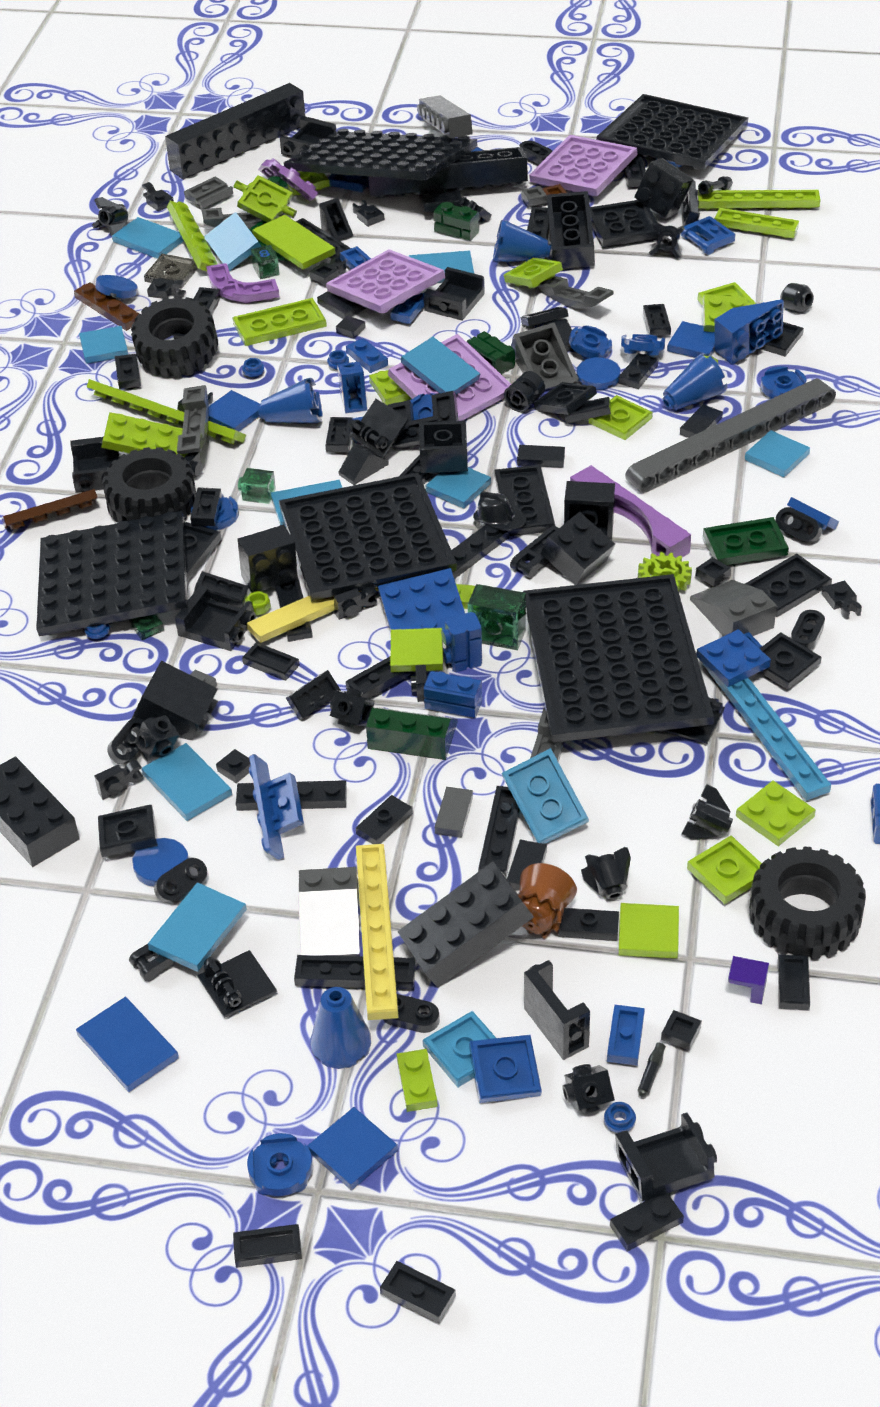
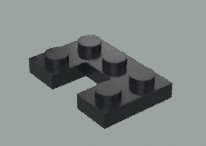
(444, 409)

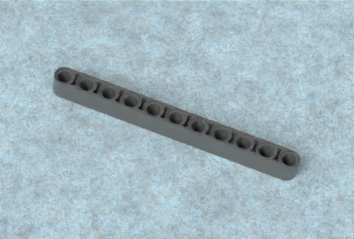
(729, 435)

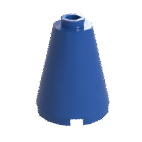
(518, 244)
(695, 384)
(293, 404)
(339, 1030)

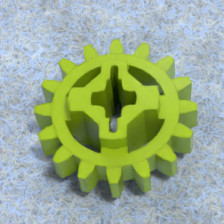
(666, 565)

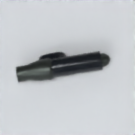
(653, 1064)

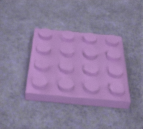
(583, 165)
(385, 281)
(472, 399)

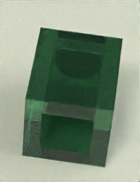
(265, 262)
(257, 485)

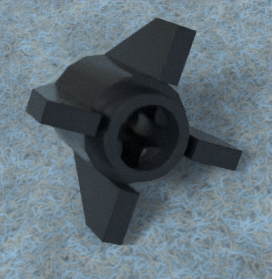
(111, 215)
(664, 242)
(709, 816)
(608, 872)

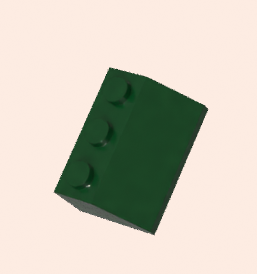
(410, 733)

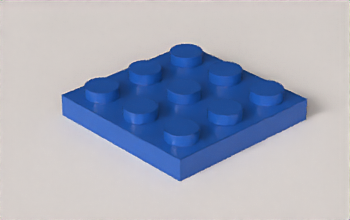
(421, 601)

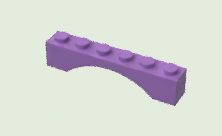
(660, 530)

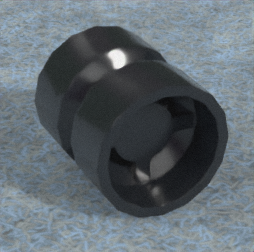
(524, 391)

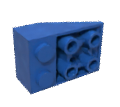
(747, 329)

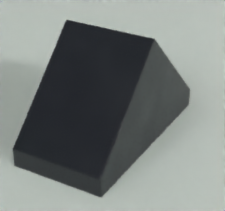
(334, 219)
(361, 464)

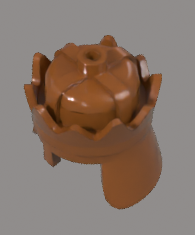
(545, 893)

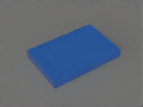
(127, 1044)

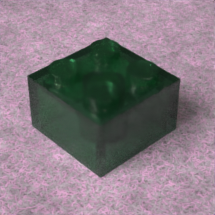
(500, 615)

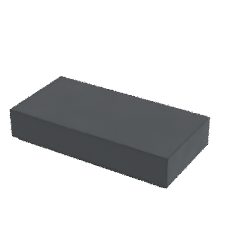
(454, 811)

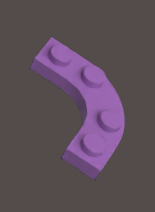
(291, 177)
(240, 291)

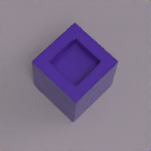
(749, 974)

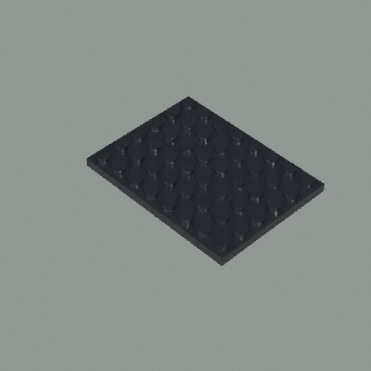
(382, 154)
(616, 658)

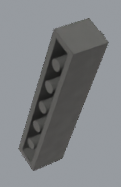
(445, 116)

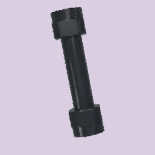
(707, 187)

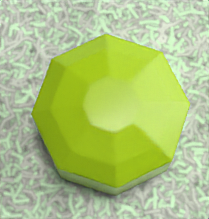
(260, 601)

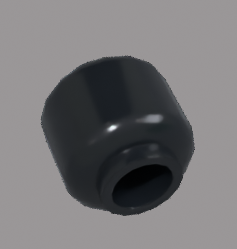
(797, 297)

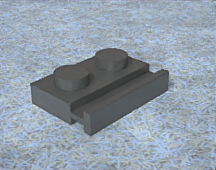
(208, 192)

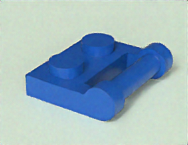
(711, 230)

